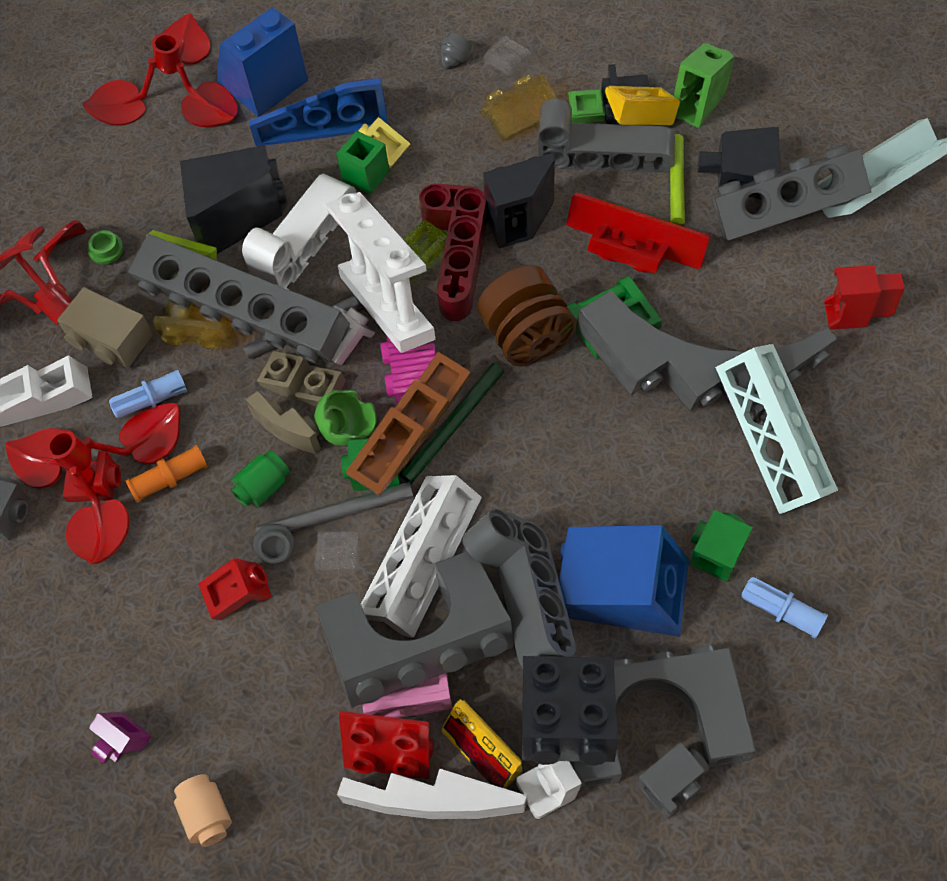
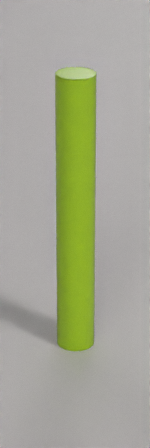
(677, 195)

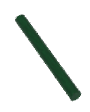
(451, 423)

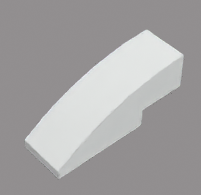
(42, 392)

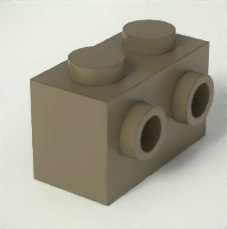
(105, 328)

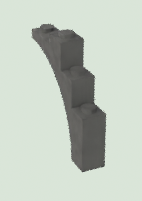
(645, 356)

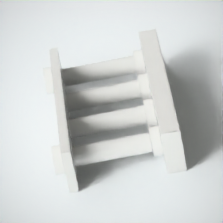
(381, 272)

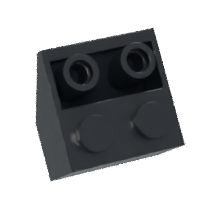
(519, 198)

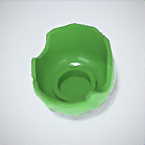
(344, 417)

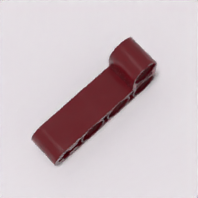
(465, 217)

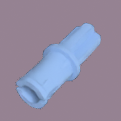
(148, 394)
(784, 606)

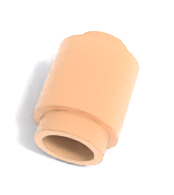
(202, 810)

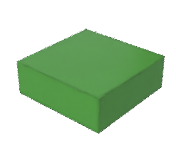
(587, 106)

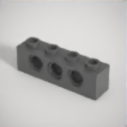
(847, 183)

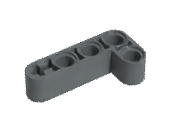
(602, 145)
(527, 582)

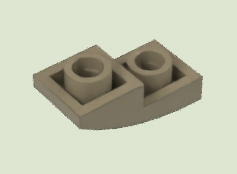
(298, 380)
(285, 426)

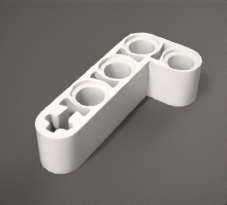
(301, 234)

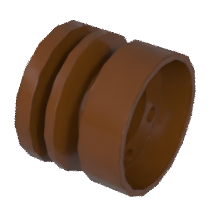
(526, 315)

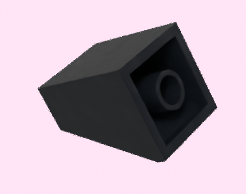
(231, 195)

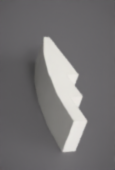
(449, 798)

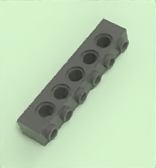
(161, 259)

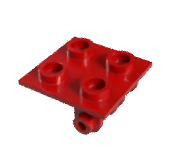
(385, 745)

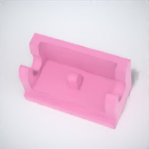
(427, 697)

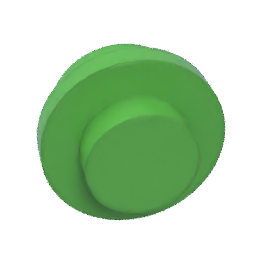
(105, 247)

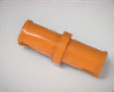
(166, 473)

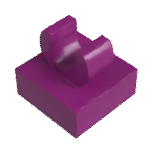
(117, 736)

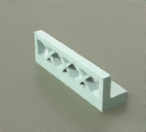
(893, 163)
(789, 426)

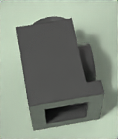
(673, 779)

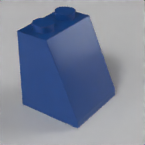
(262, 62)
(624, 577)

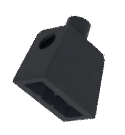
(742, 156)

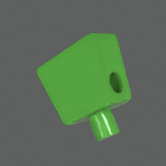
(706, 71)

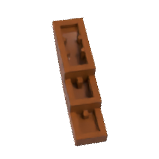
(408, 424)

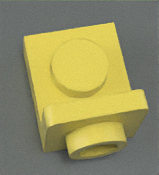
(394, 142)

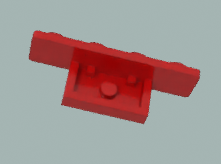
(635, 236)

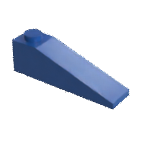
(323, 115)

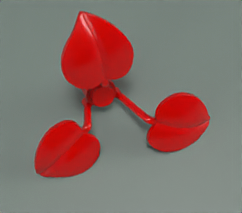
(182, 42)
(49, 298)
(101, 529)

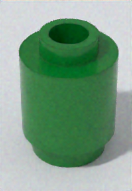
(259, 479)

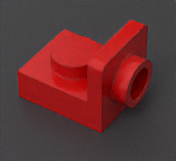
(101, 476)
(234, 587)

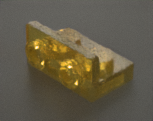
(517, 107)
(191, 327)

